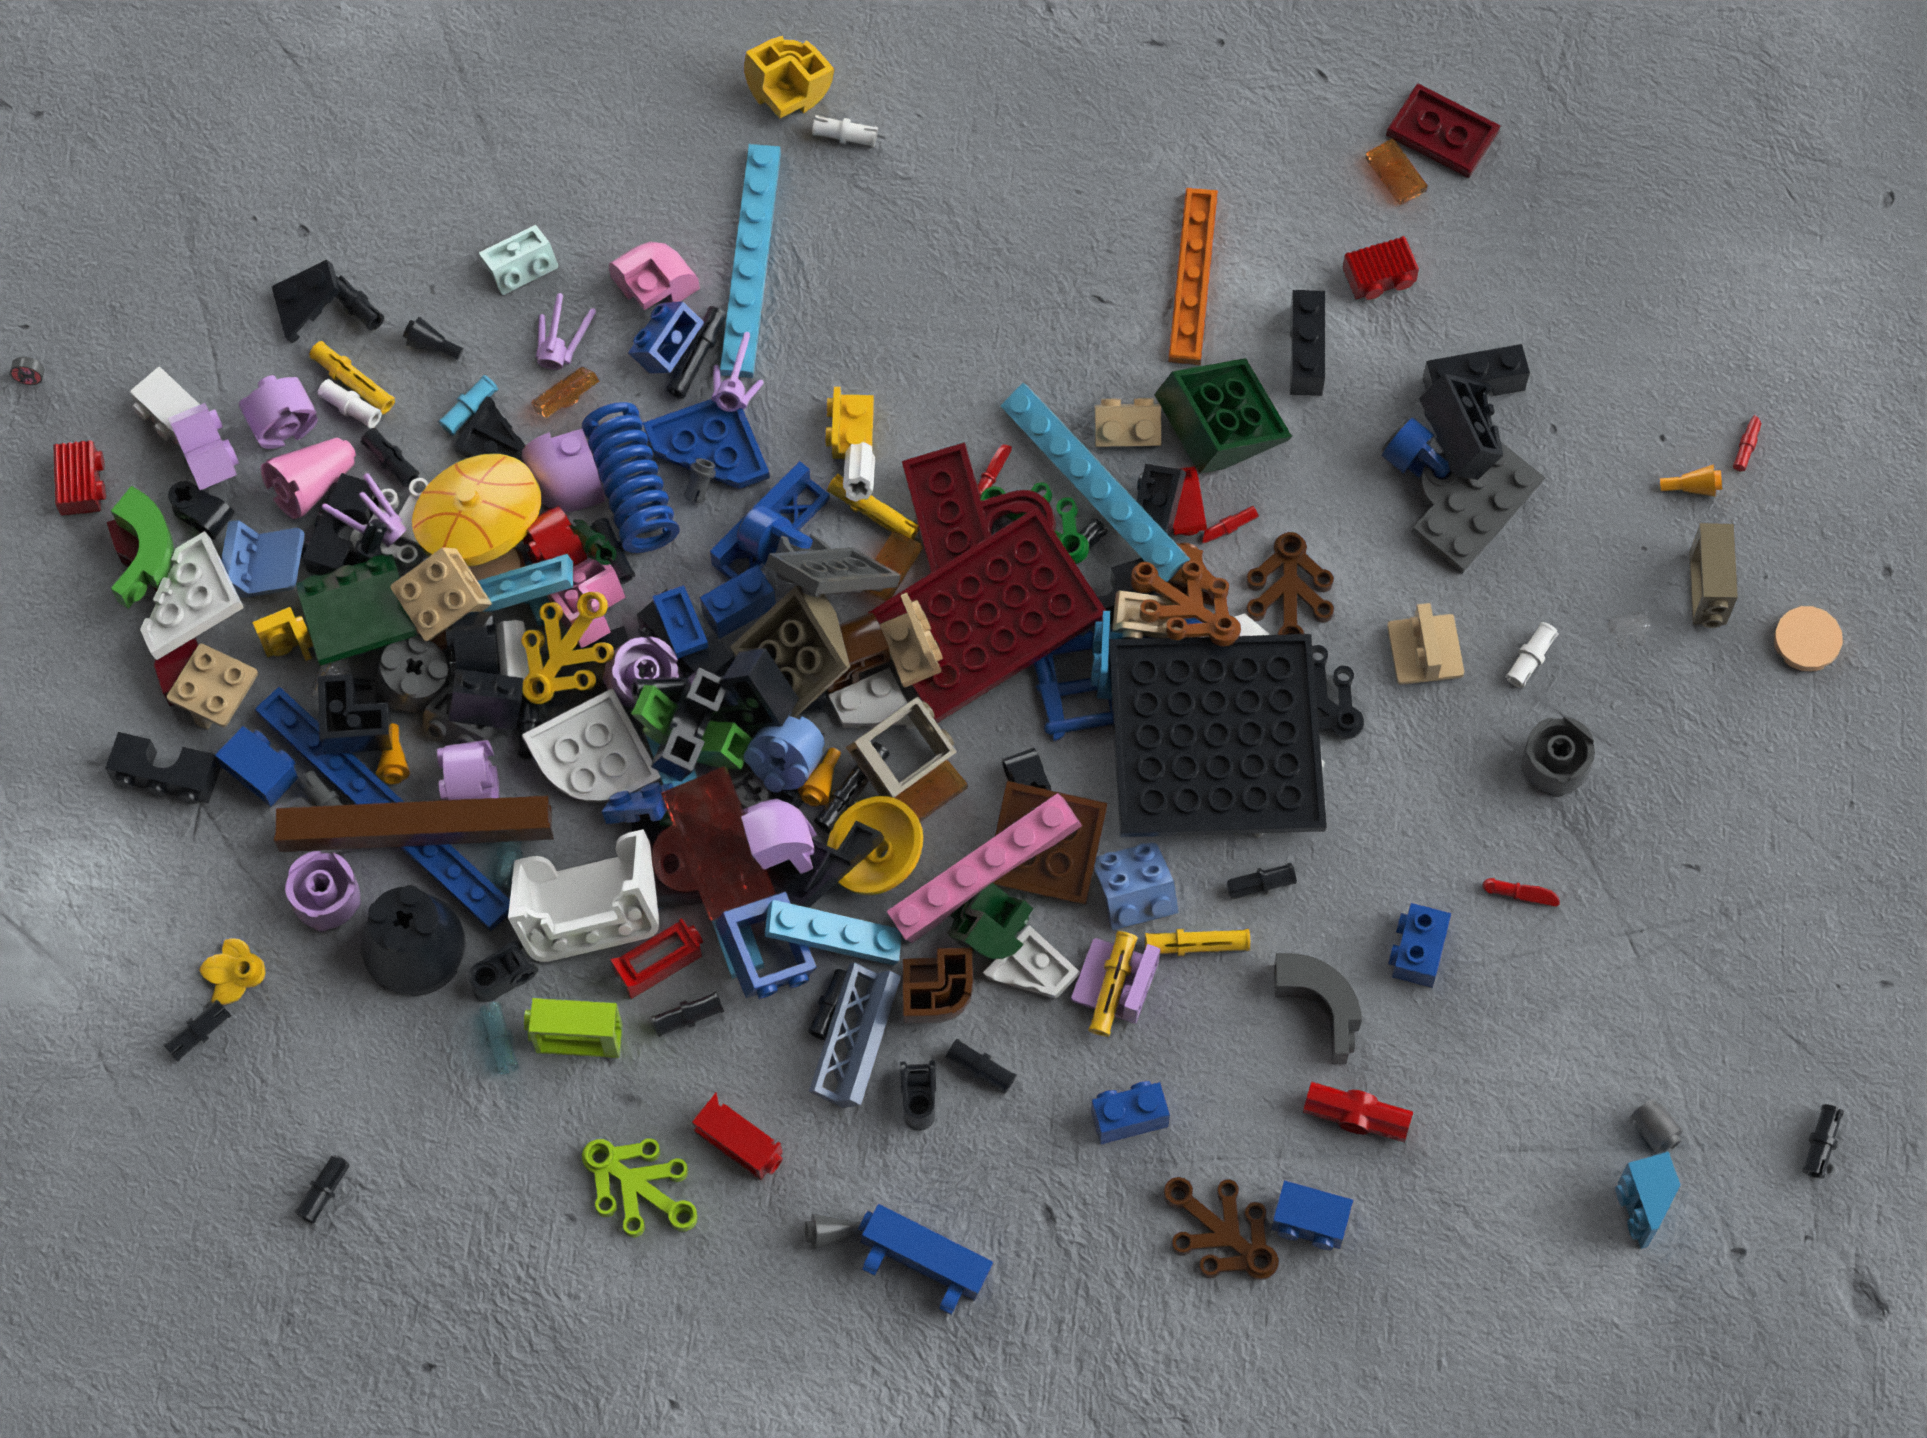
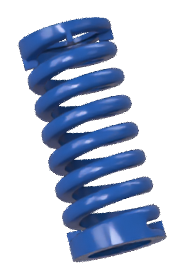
(602, 444)

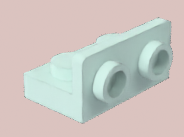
(519, 259)

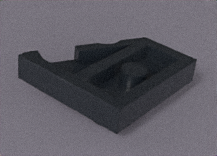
(304, 297)
(489, 434)

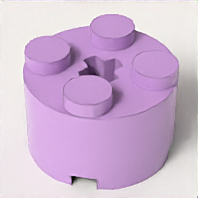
(278, 411)
(644, 652)
(468, 771)
(326, 908)

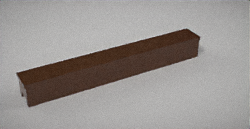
(413, 823)

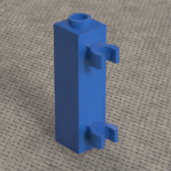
(923, 1252)

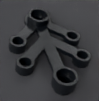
(1333, 711)

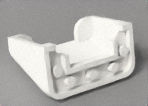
(587, 904)

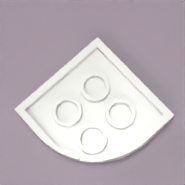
(592, 751)

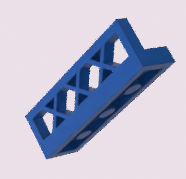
(778, 500)

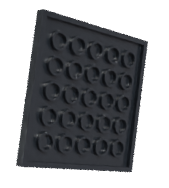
(1216, 736)

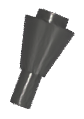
(829, 1230)

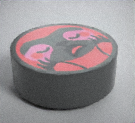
(27, 371)

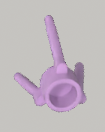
(552, 352)
(730, 393)
(390, 518)

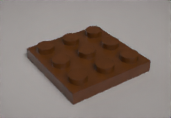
(1067, 866)

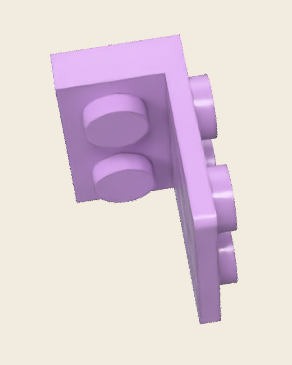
(1135, 985)

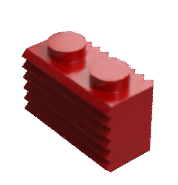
(1380, 268)
(77, 477)

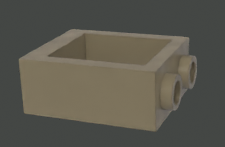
(1713, 574)
(875, 767)

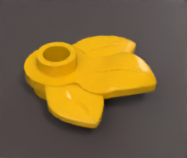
(228, 970)

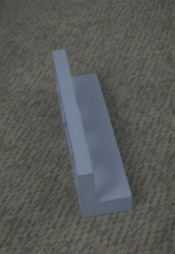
(866, 1036)

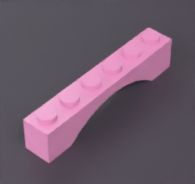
(986, 864)

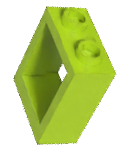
(574, 1027)

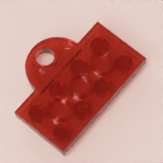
(710, 845)

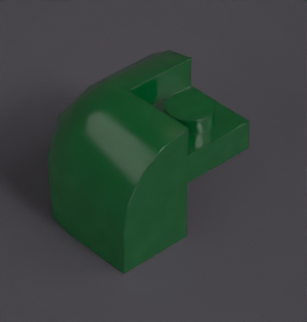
(990, 923)

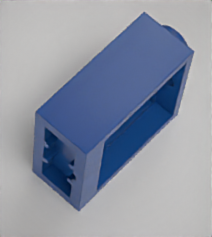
(728, 927)

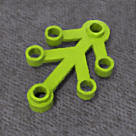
(635, 1181)

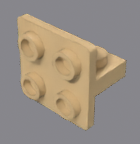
(1425, 647)
(212, 686)

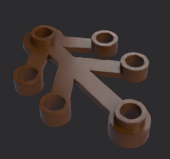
(1290, 584)
(1225, 1232)

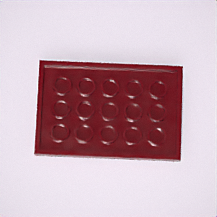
(998, 610)

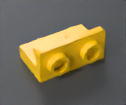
(851, 421)
(283, 632)

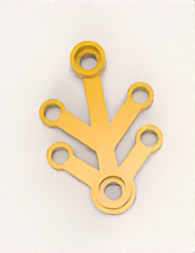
(561, 650)

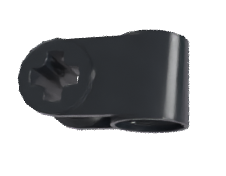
(202, 511)
(1026, 769)
(503, 970)
(918, 1088)

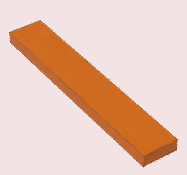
(1193, 276)

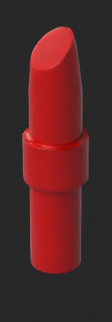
(1747, 444)
(1230, 524)

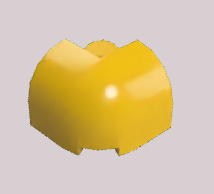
(787, 75)

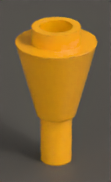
(1700, 481)
(392, 763)
(818, 786)

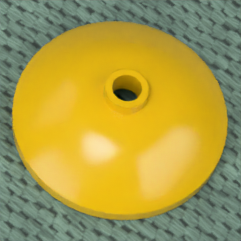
(902, 840)

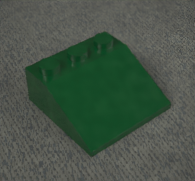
(1221, 414)
(354, 609)

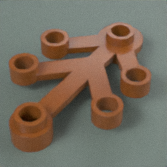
(1219, 626)

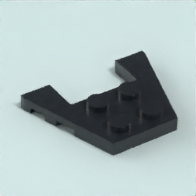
(827, 863)

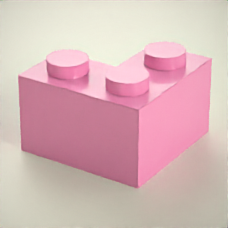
(589, 577)

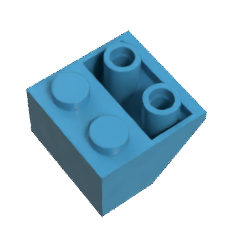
(1647, 1192)

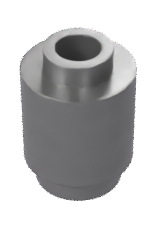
(1657, 1126)

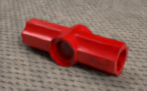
(1358, 1112)

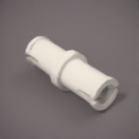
(845, 131)
(349, 403)
(1532, 655)

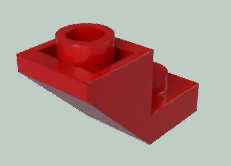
(1190, 512)

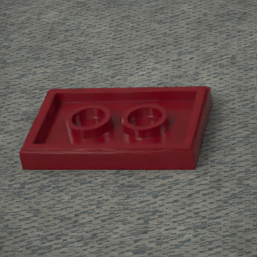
(1443, 130)

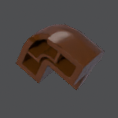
(864, 647)
(937, 987)

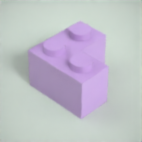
(201, 444)

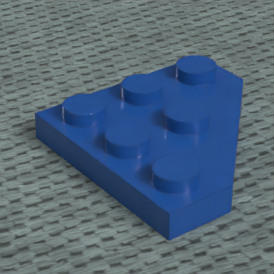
(712, 435)

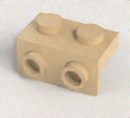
(1127, 423)
(1128, 619)

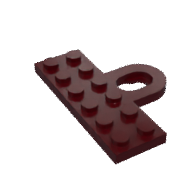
(951, 507)

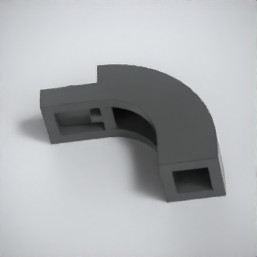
(1319, 982)

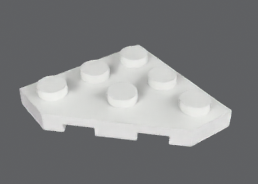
(190, 598)

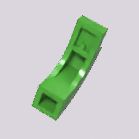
(153, 561)
(723, 742)

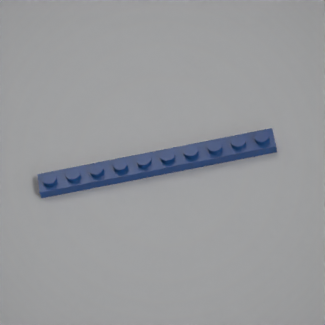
(364, 787)

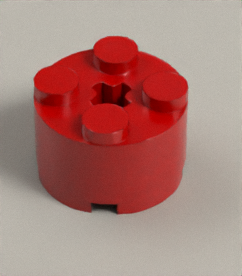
(552, 537)

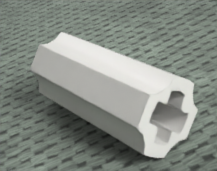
(859, 471)
(510, 649)

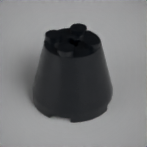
(416, 957)

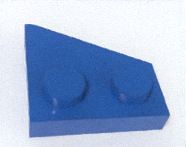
(628, 807)

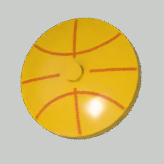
(477, 508)

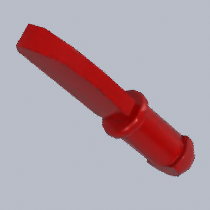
(996, 464)
(1524, 892)

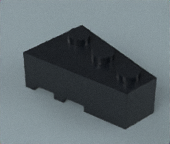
(1463, 424)

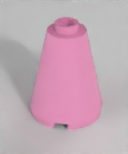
(307, 474)

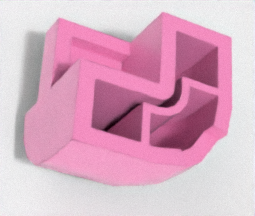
(653, 273)

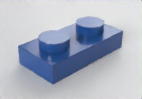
(680, 621)

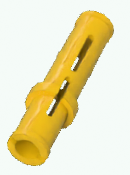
(341, 369)
(875, 510)
(1203, 941)
(1123, 945)

